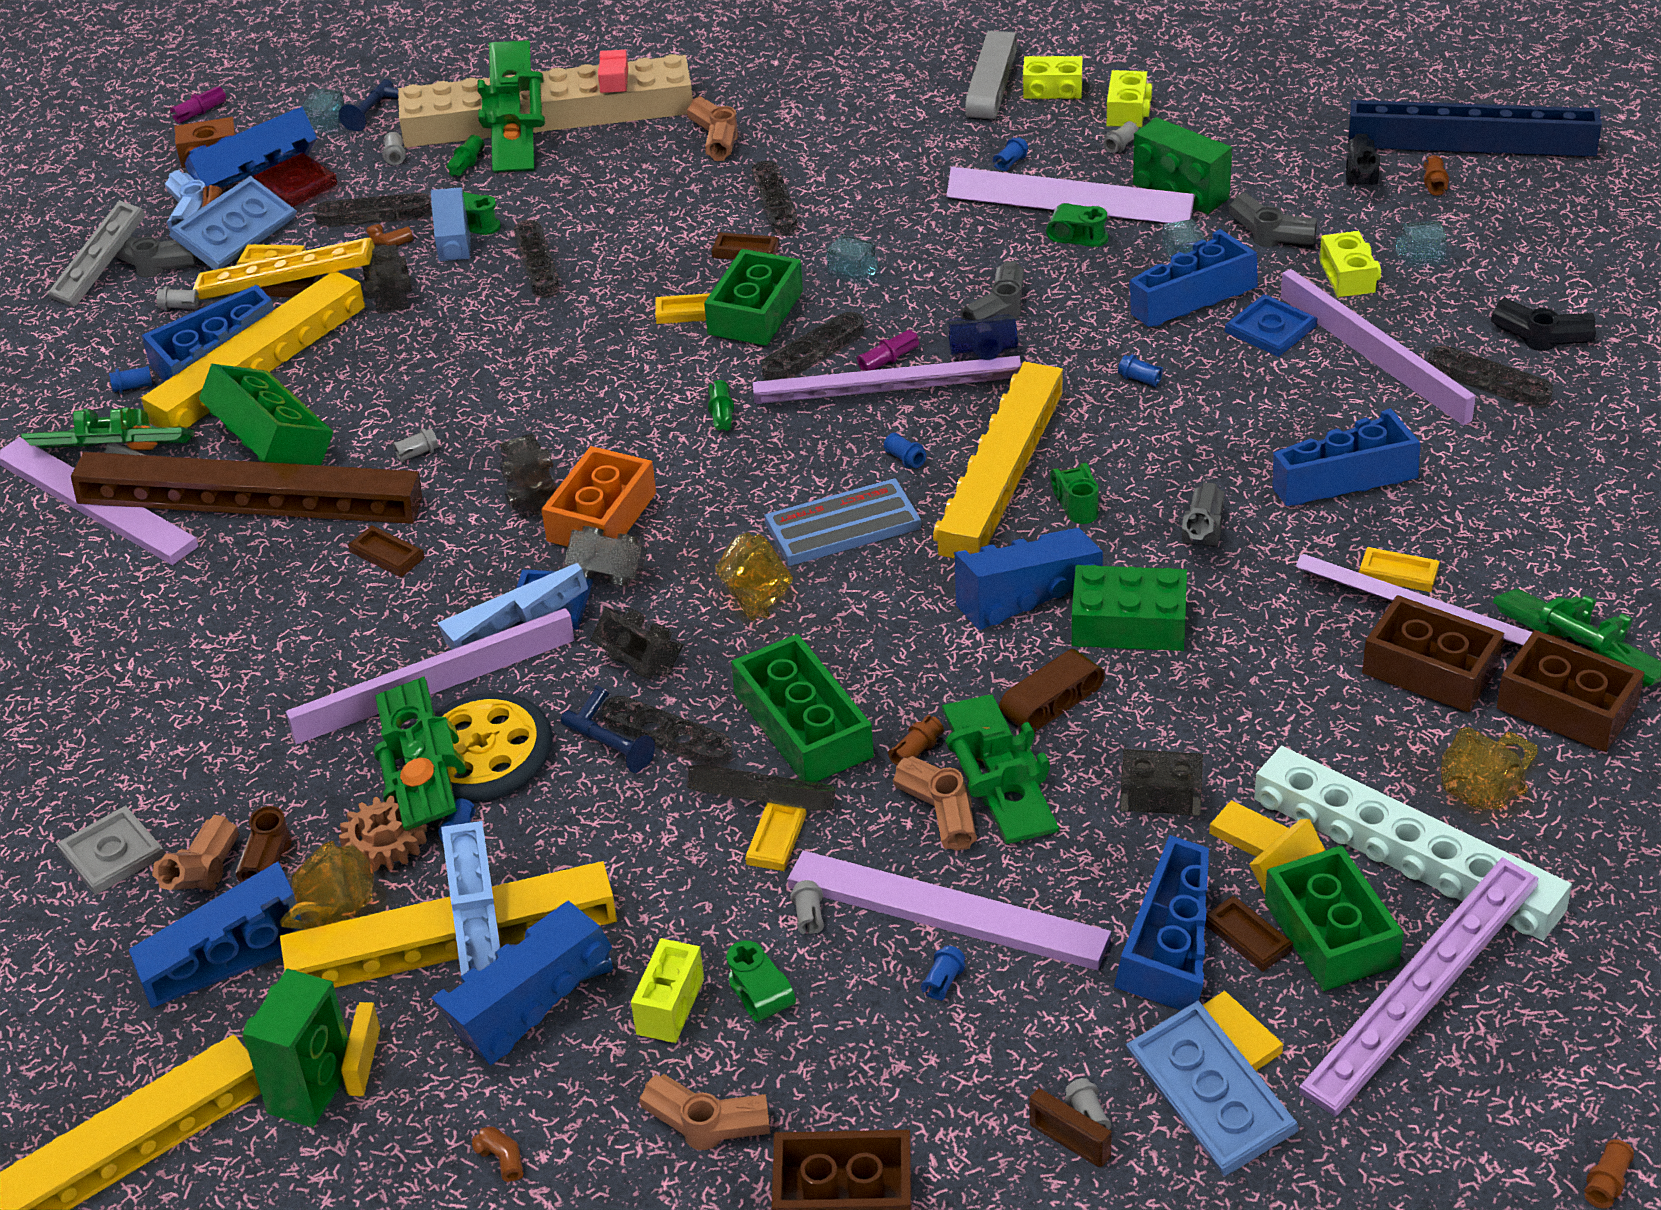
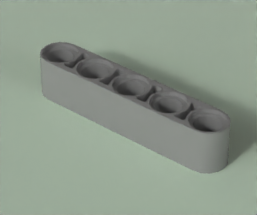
(991, 75)

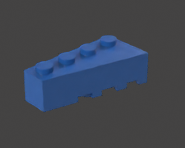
(252, 150)
(1194, 279)
(196, 334)
(1347, 461)
(1020, 576)
(1167, 937)
(217, 939)
(523, 982)

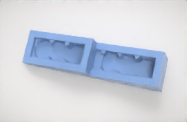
(523, 604)
(471, 895)

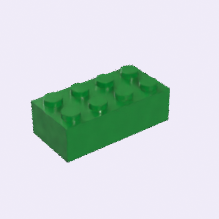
(265, 415)
(802, 709)

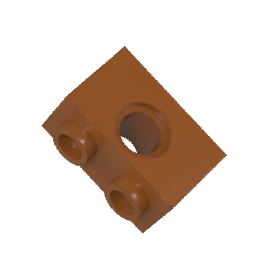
(201, 133)

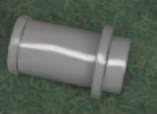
(1117, 139)
(393, 151)
(178, 299)
(416, 445)
(807, 901)
(1083, 1098)

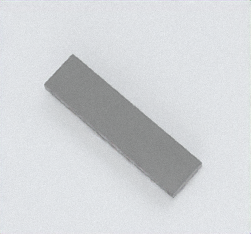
(96, 253)

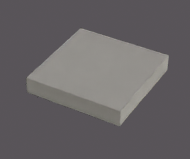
(110, 850)

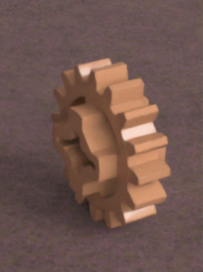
(382, 833)

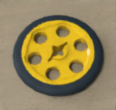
(495, 739)

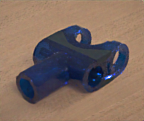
(983, 336)

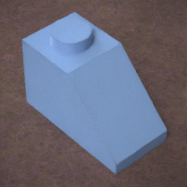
(450, 224)

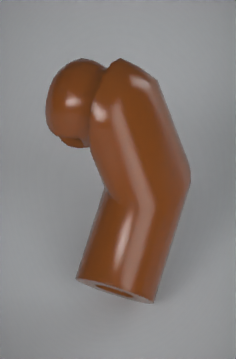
(394, 237)
(505, 1148)

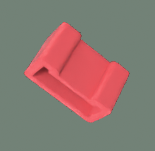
(613, 71)

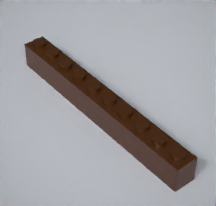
(247, 487)

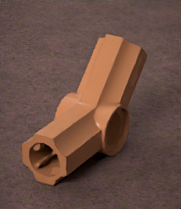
(720, 123)
(946, 792)
(202, 862)
(703, 1117)

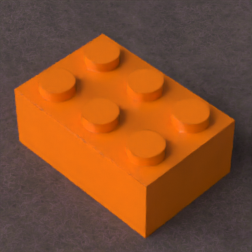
(599, 492)

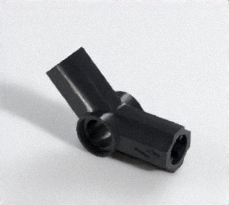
(1362, 161)
(1543, 326)

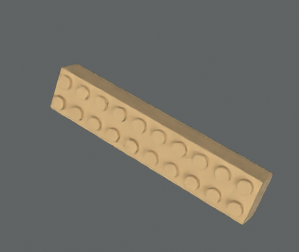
(568, 97)

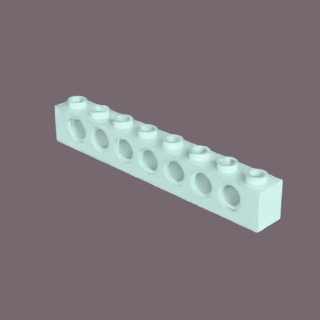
(1400, 836)

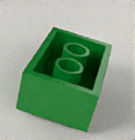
(1182, 162)
(753, 297)
(1129, 607)
(1333, 918)
(297, 1047)

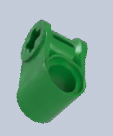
(481, 211)
(1077, 223)
(1076, 493)
(758, 981)

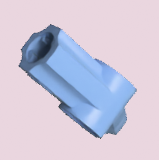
(187, 193)

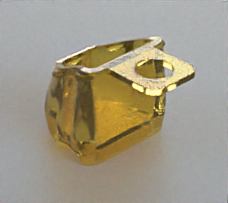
(753, 574)
(1485, 770)
(330, 887)

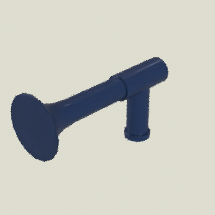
(354, 117)
(637, 752)

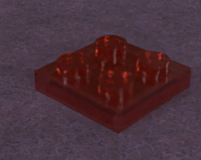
(297, 179)

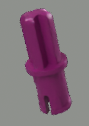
(198, 104)
(888, 351)

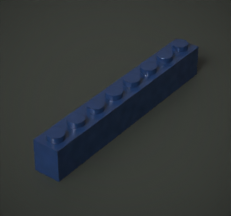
(1477, 127)

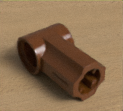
(266, 842)

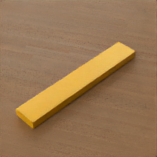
(284, 268)

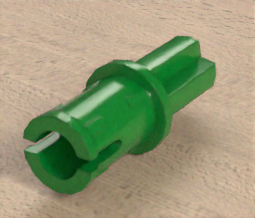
(465, 155)
(721, 405)

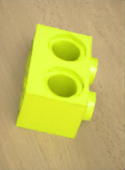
(1052, 77)
(1128, 97)
(1349, 264)
(667, 990)

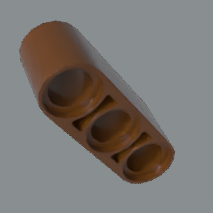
(1052, 689)

